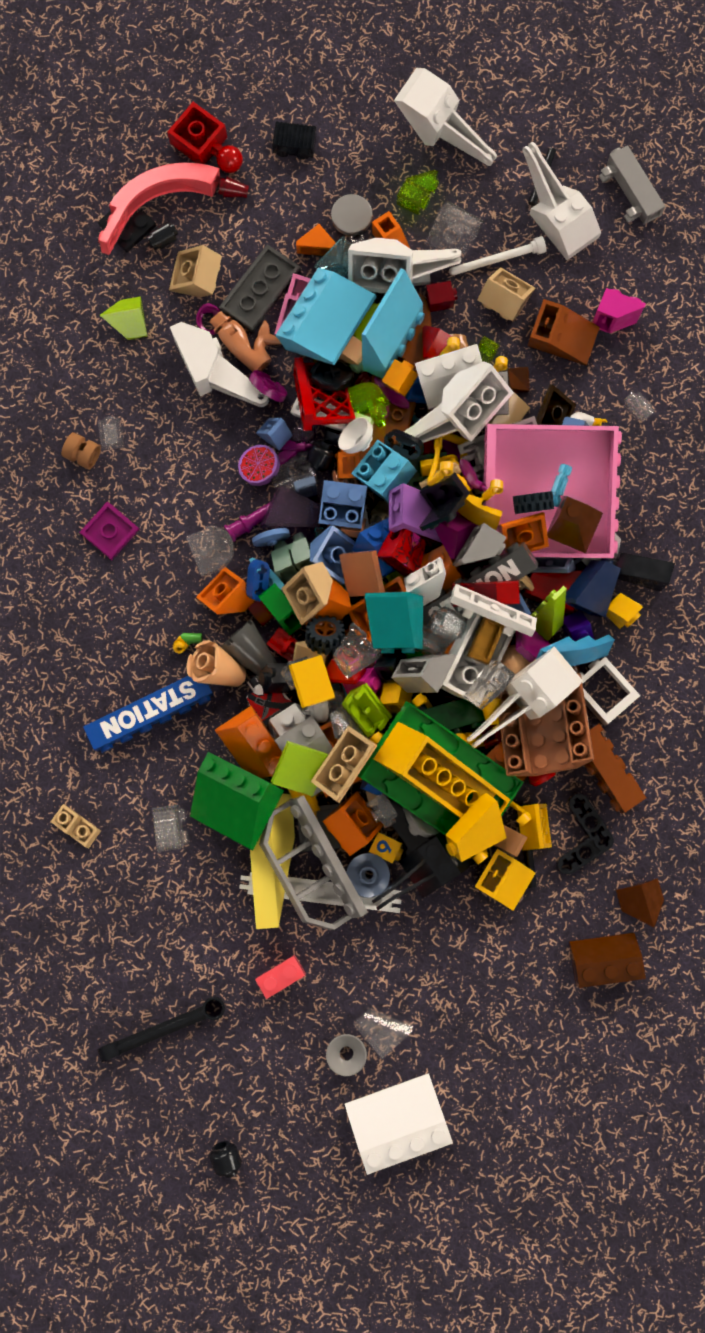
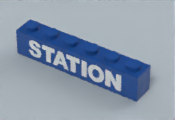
(146, 712)

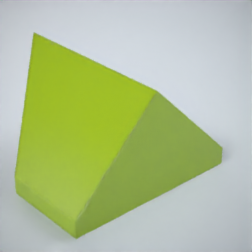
(127, 318)

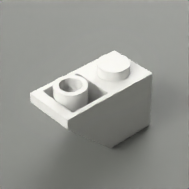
(427, 581)

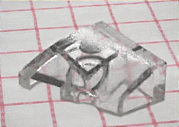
(381, 1031)

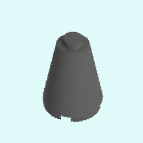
(249, 648)

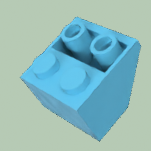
(383, 470)

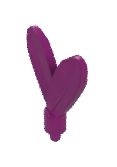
(394, 397)
(291, 449)
(471, 477)

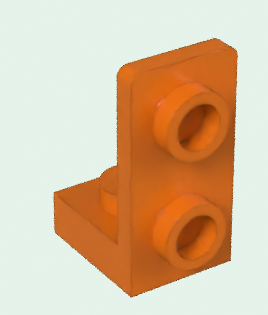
(346, 464)

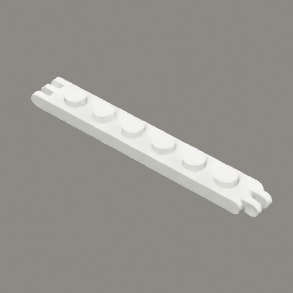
(326, 895)

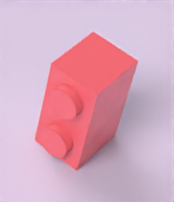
(280, 976)

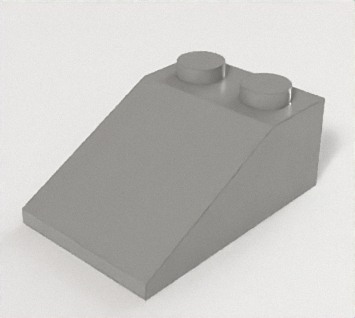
(308, 735)

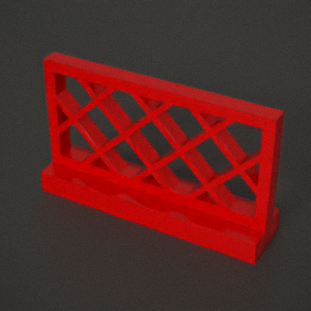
(309, 407)

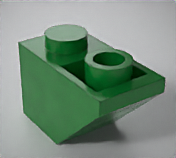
(280, 608)

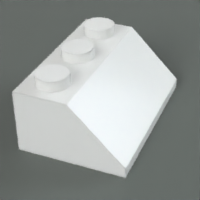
(439, 371)

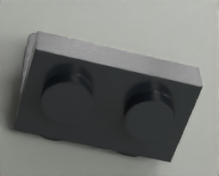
(444, 499)

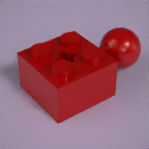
(201, 136)

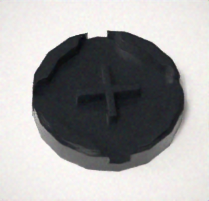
(331, 377)

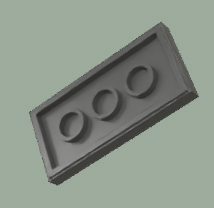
(259, 288)

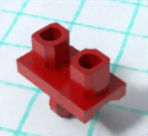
(282, 644)

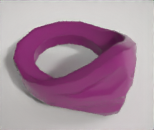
(206, 308)

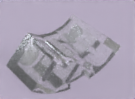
(442, 631)

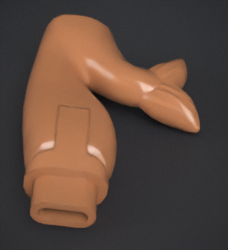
(237, 341)

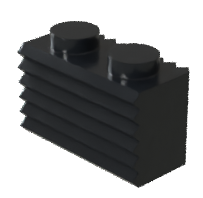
(294, 140)

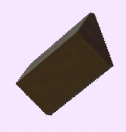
(555, 407)

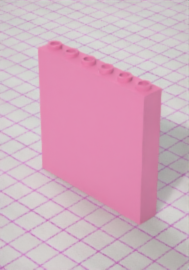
(529, 461)

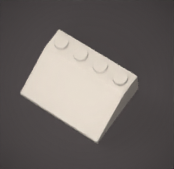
(398, 1123)

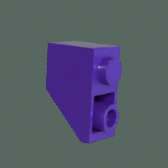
(577, 626)

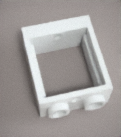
(632, 694)

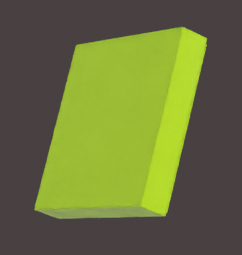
(298, 767)

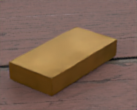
(485, 641)

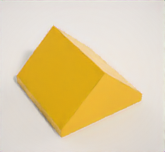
(311, 681)
(537, 828)

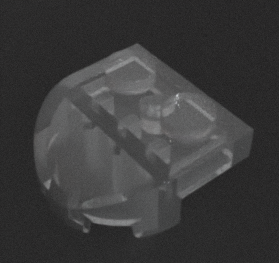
(211, 549)

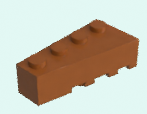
(611, 775)

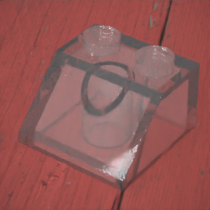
(454, 229)

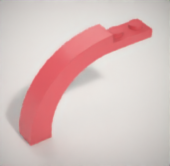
(152, 184)

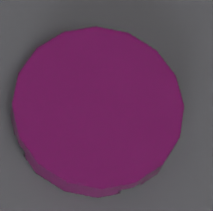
(266, 386)

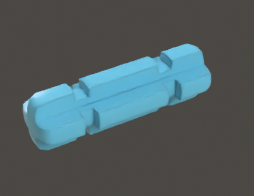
(560, 483)

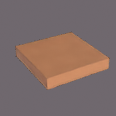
(362, 573)

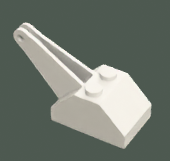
(431, 111)
(561, 211)
(378, 260)
(209, 368)
(466, 404)
(535, 691)

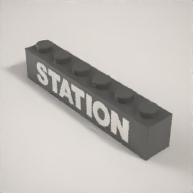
(510, 566)

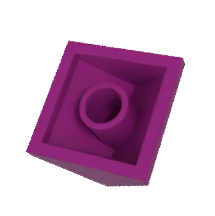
(454, 534)

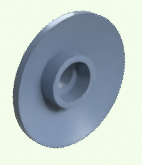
(366, 886)

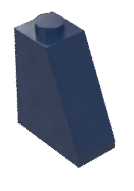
(594, 588)

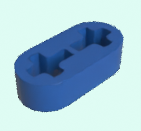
(257, 580)

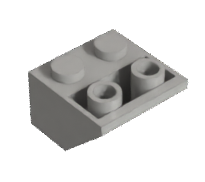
(423, 672)

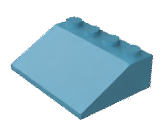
(325, 316)
(391, 326)

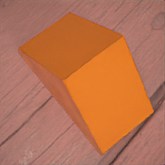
(315, 242)

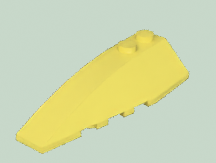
(267, 888)

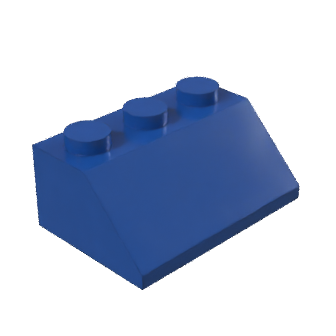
(372, 539)

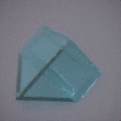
(336, 258)

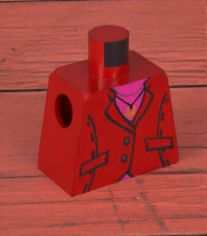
(403, 551)

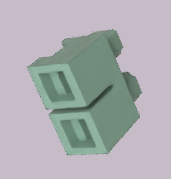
(292, 557)

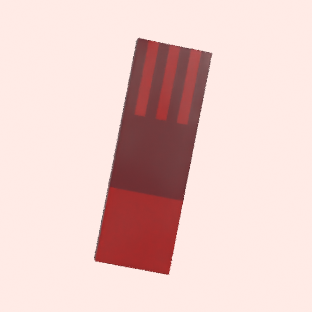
(502, 591)

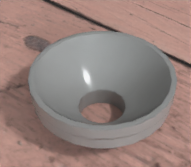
(346, 1067)

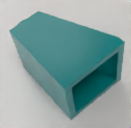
(395, 621)

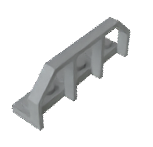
(324, 851)

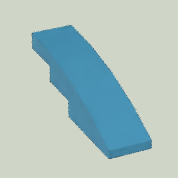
(582, 650)

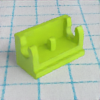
(366, 709)

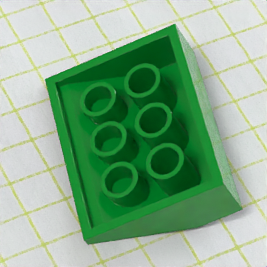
(233, 800)

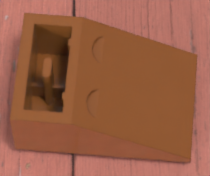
(563, 333)

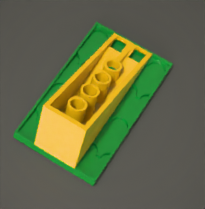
(434, 770)

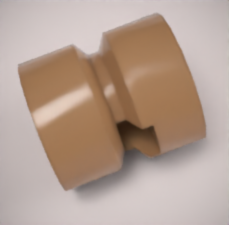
(81, 450)

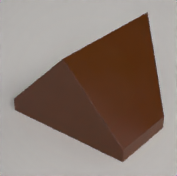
(642, 901)

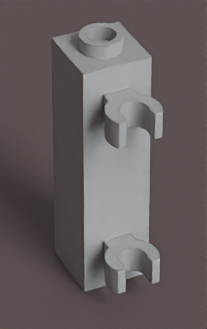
(635, 185)

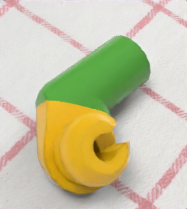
(185, 640)

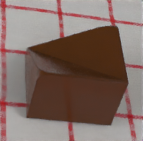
(519, 379)

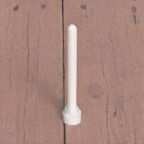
(536, 246)

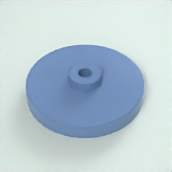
(270, 537)

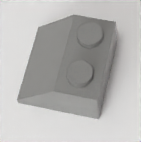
(481, 545)

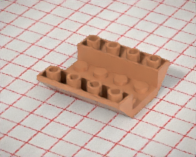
(549, 743)

